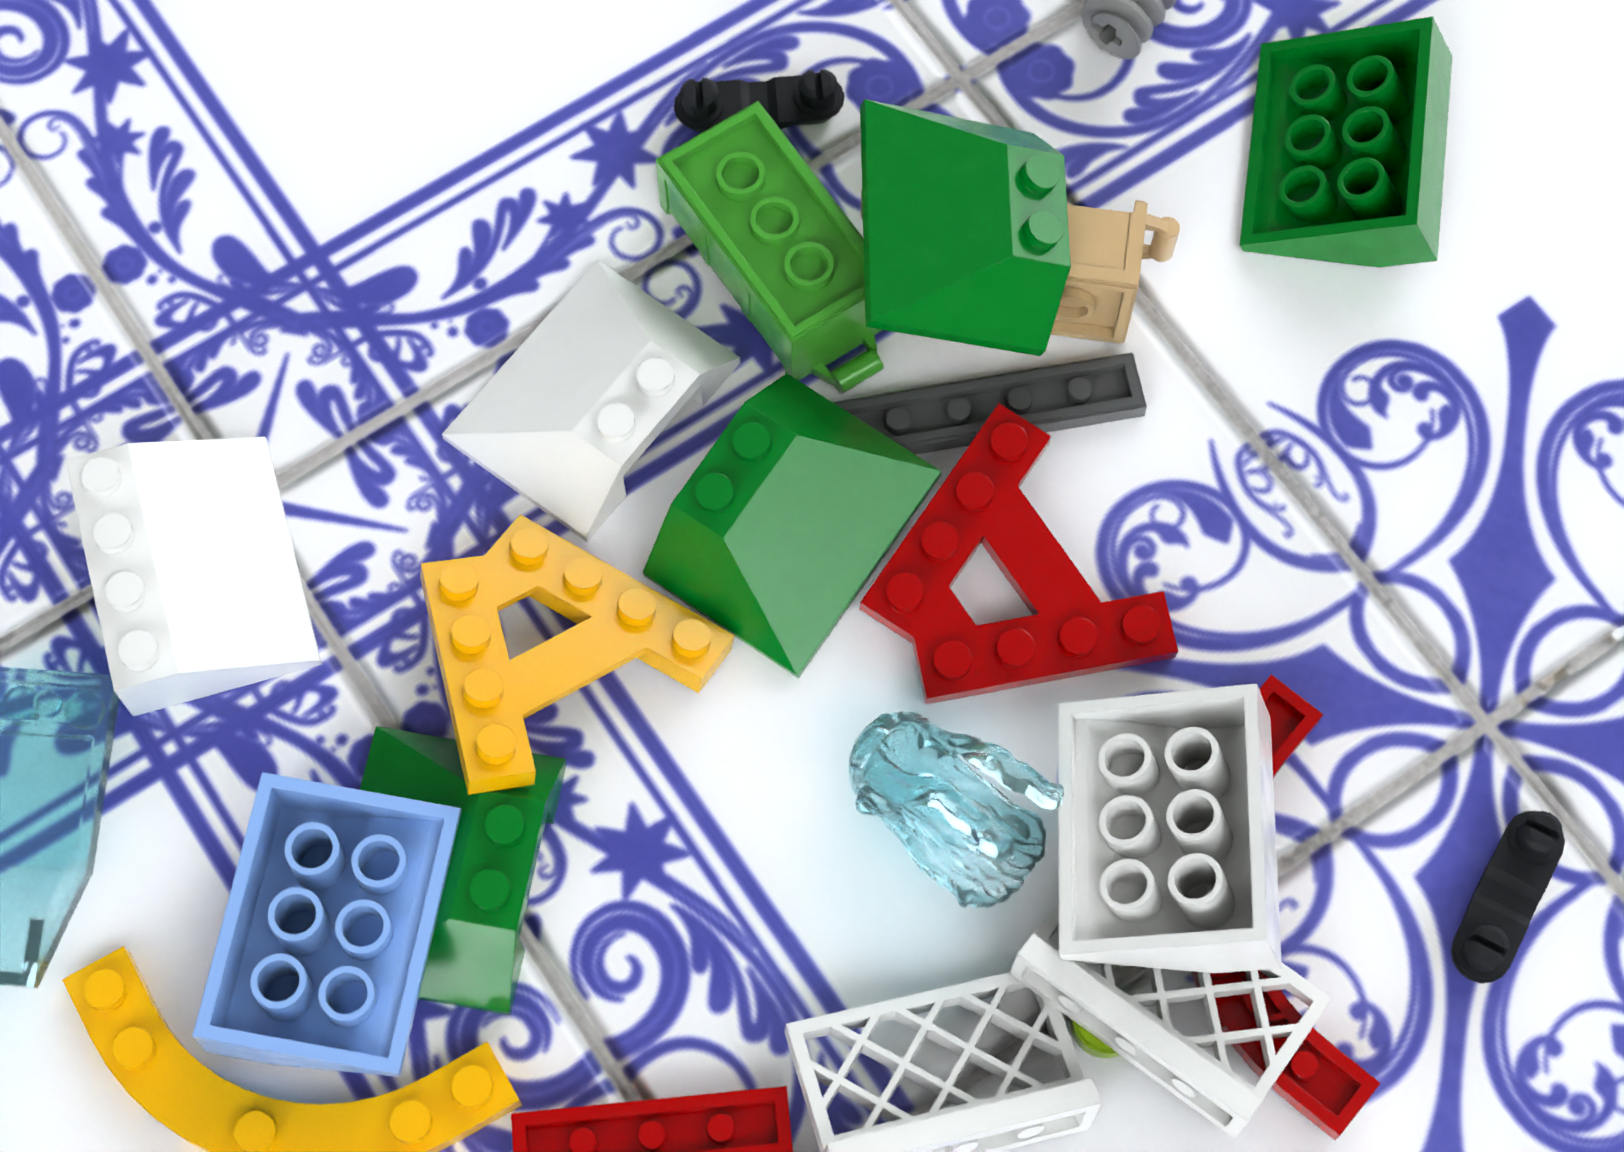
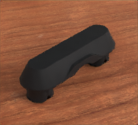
(787, 99)
(1507, 896)

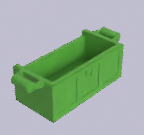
(774, 243)

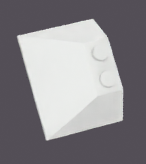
(588, 398)

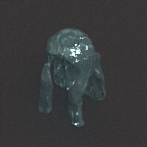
(946, 812)

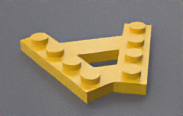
(615, 625)

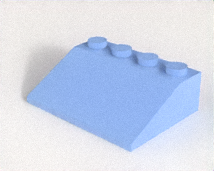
(327, 928)

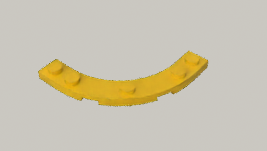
(230, 1119)

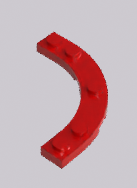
(1319, 1076)

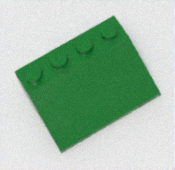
(1350, 146)

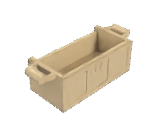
(1106, 268)

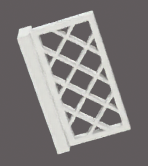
(1151, 1040)
(972, 1125)

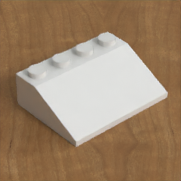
(191, 568)
(1169, 832)

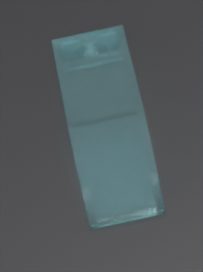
(52, 797)

